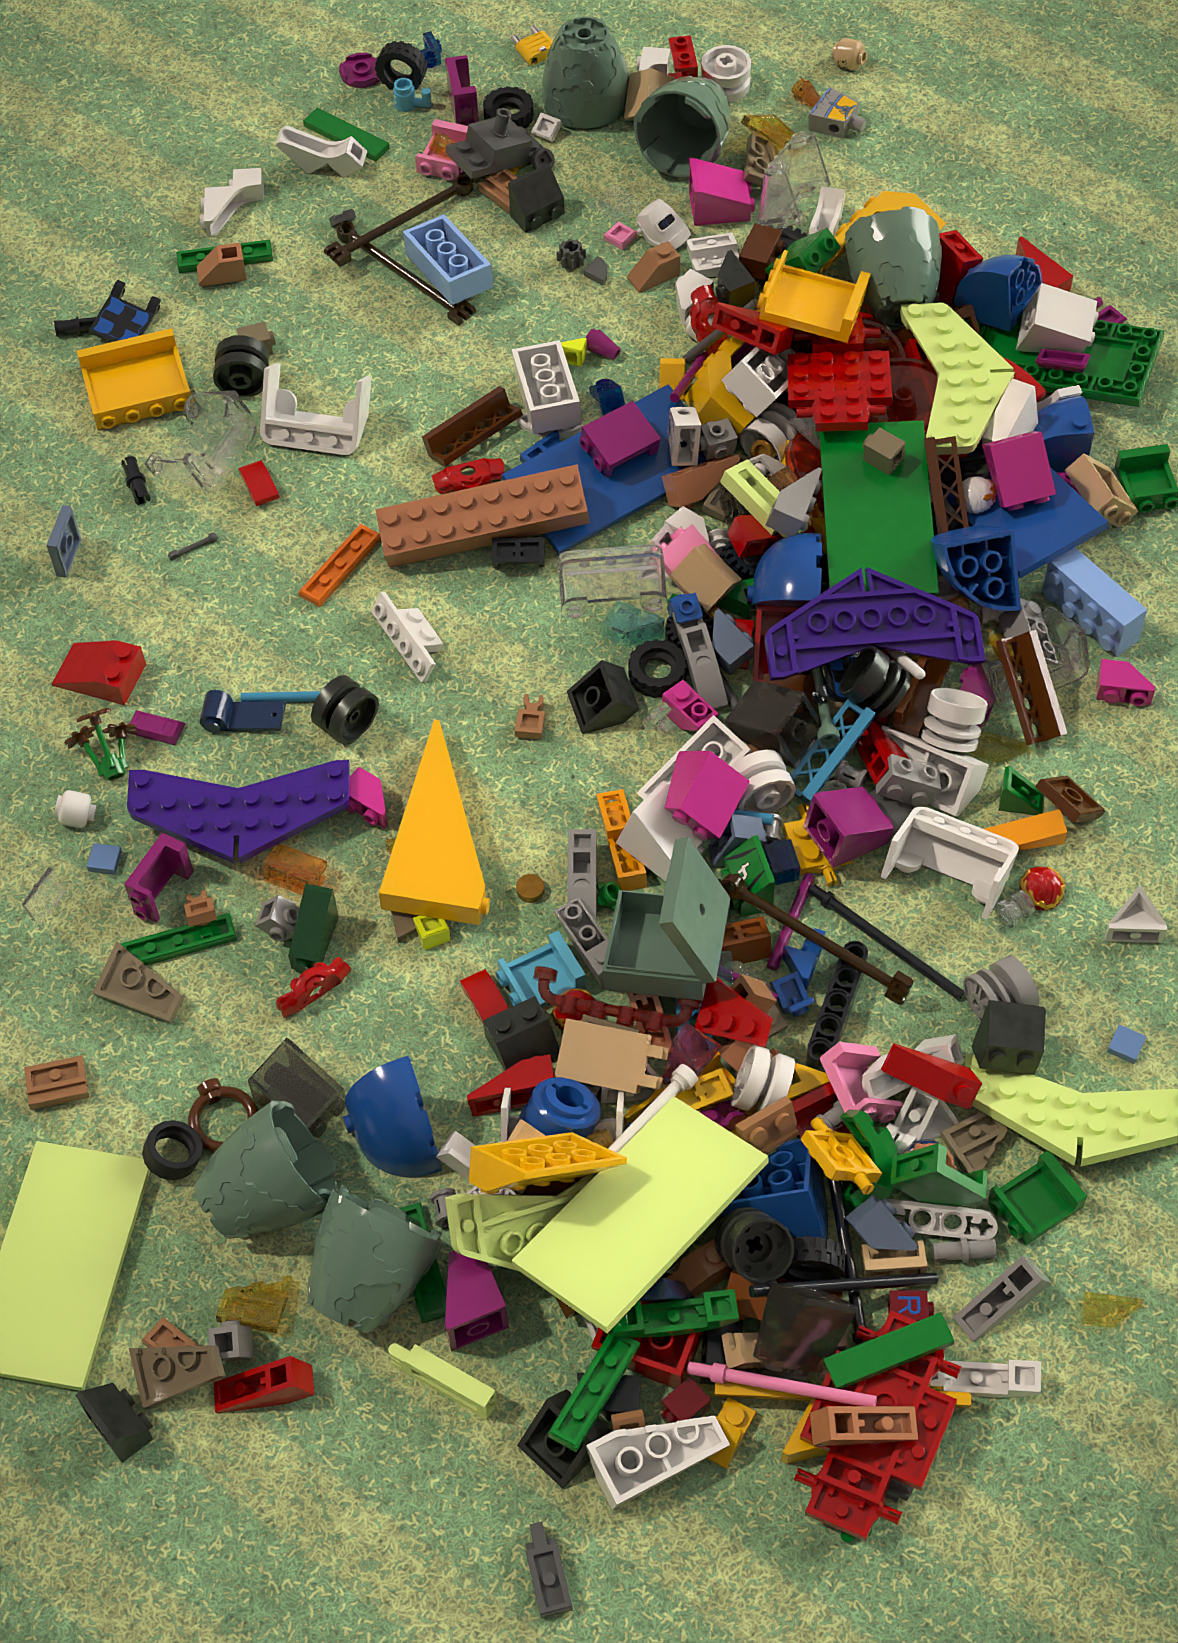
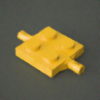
(807, 852)
(841, 1156)

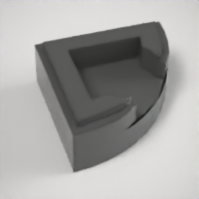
(348, 215)
(597, 271)

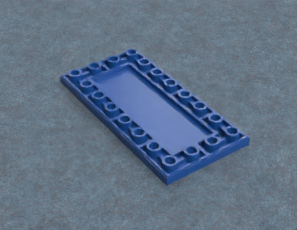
(626, 490)
(1044, 528)

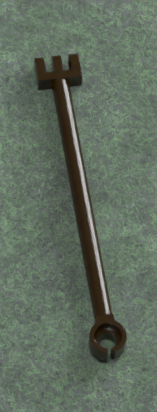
(342, 254)
(456, 312)
(897, 986)

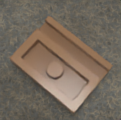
(497, 188)
(56, 1082)
(769, 1126)

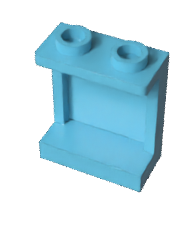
(556, 955)

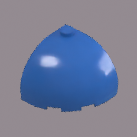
(999, 289)
(1065, 431)
(980, 565)
(788, 573)
(391, 1121)
(789, 1191)

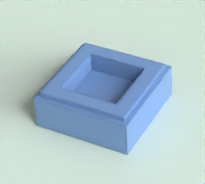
(104, 859)
(1126, 1044)

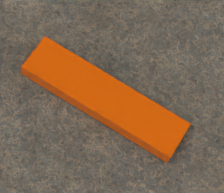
(340, 565)

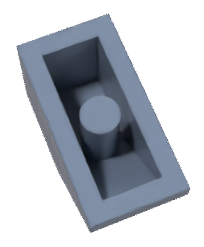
(737, 831)

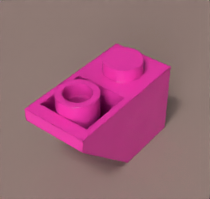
(1123, 683)
(688, 707)
(367, 797)

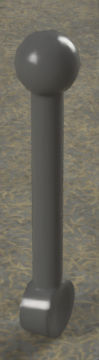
(212, 537)

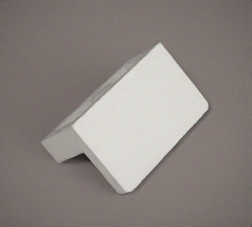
(456, 1154)

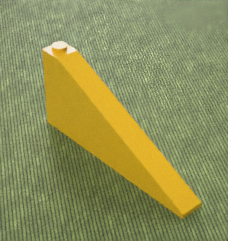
(434, 856)

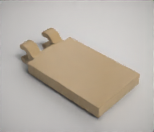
(607, 1057)

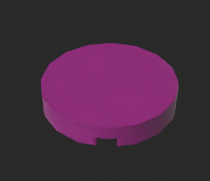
(359, 70)

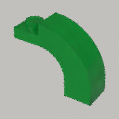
(880, 1148)

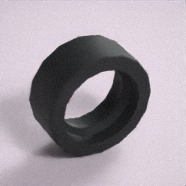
(168, 1169)

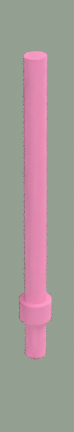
(721, 1373)

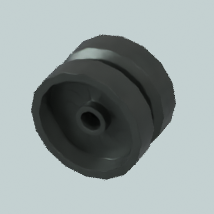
(240, 365)
(344, 709)

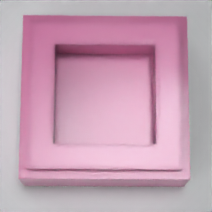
(620, 235)

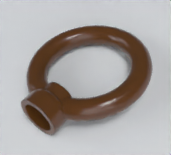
(211, 1093)

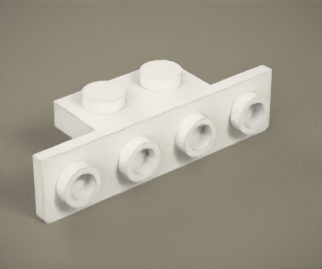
(409, 634)

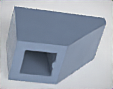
(729, 643)
(878, 1226)

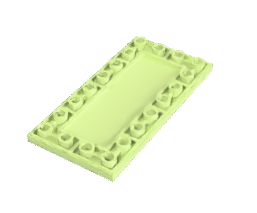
(640, 1215)
(64, 1260)

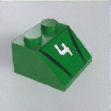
(752, 865)

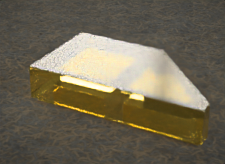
(998, 748)
(1107, 1309)

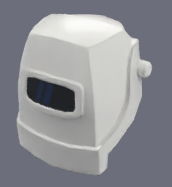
(662, 224)

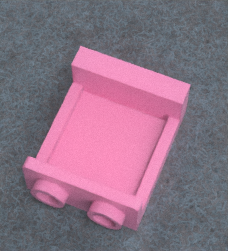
(439, 165)
(681, 545)
(844, 1067)

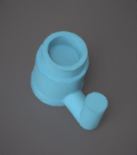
(405, 96)

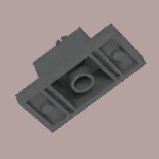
(493, 146)

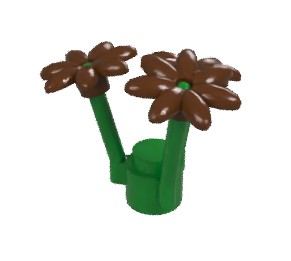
(111, 766)

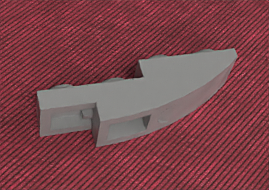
(702, 662)
(582, 867)

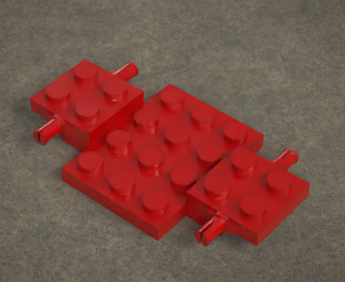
(839, 380)
(855, 1478)

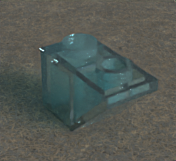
(631, 625)

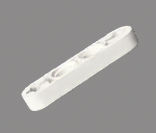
(939, 1213)

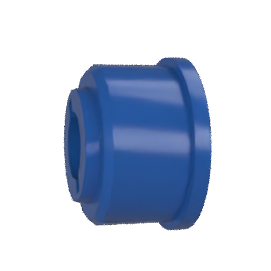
(562, 1107)

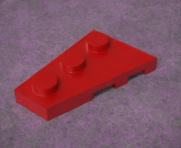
(731, 1016)

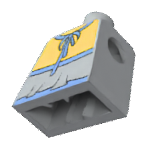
(835, 115)

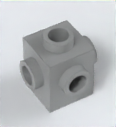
(717, 439)
(278, 918)

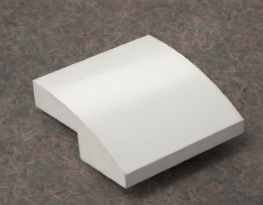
(709, 252)

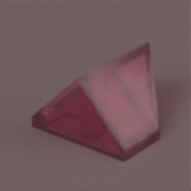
(691, 1049)

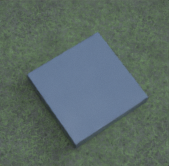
(64, 541)

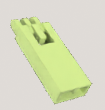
(752, 491)
(444, 1378)

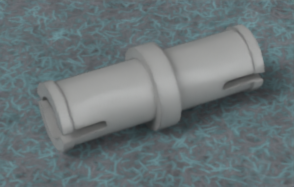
(964, 1250)

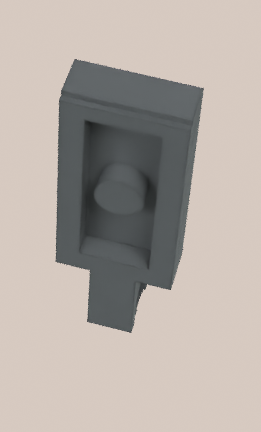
(547, 1573)

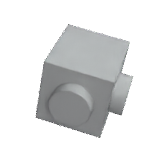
(233, 1341)

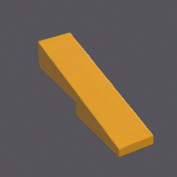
(1034, 831)
(628, 870)

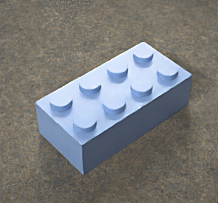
(448, 259)
(1094, 601)

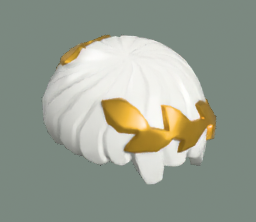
(978, 494)

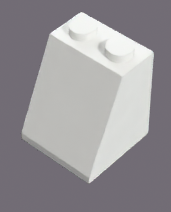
(1057, 321)
(652, 833)

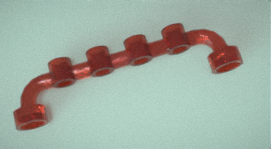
(625, 1014)

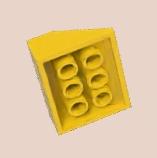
(538, 1162)

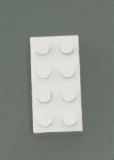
(758, 379)
(546, 387)

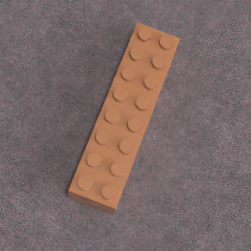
(478, 514)

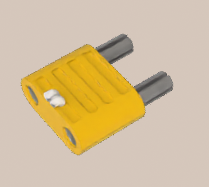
(534, 47)

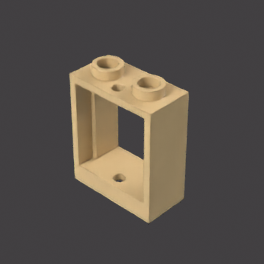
(1101, 490)

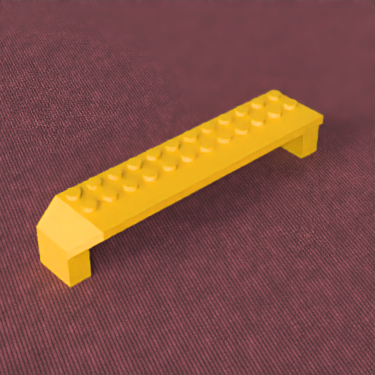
(709, 393)

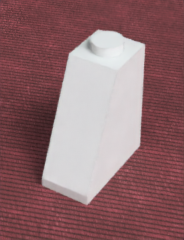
(1014, 413)

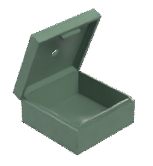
(669, 940)

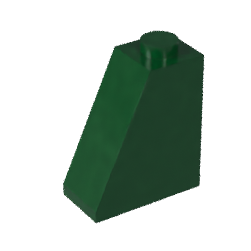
(313, 927)

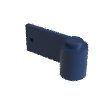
(223, 714)

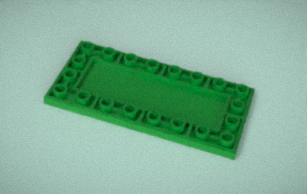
(1115, 372)
(878, 516)

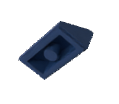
(667, 1290)

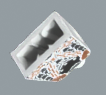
(684, 426)

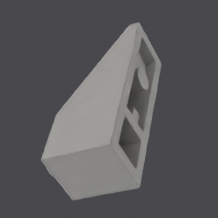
(1002, 1298)

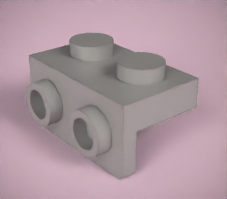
(909, 782)

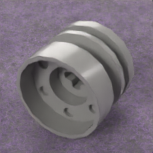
(1004, 981)

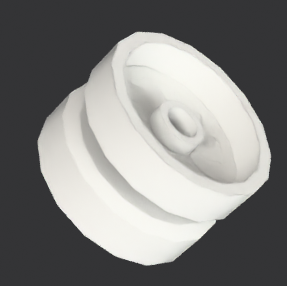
(729, 68)
(769, 782)
(762, 1079)

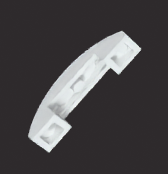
(993, 1379)

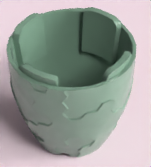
(585, 75)
(682, 123)
(901, 255)
(266, 1175)
(367, 1260)

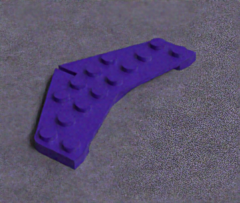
(884, 616)
(255, 814)

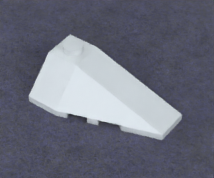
(710, 737)
(959, 773)
(646, 1456)

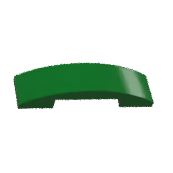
(679, 1316)

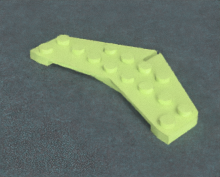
(968, 374)
(1062, 1118)
(501, 1225)

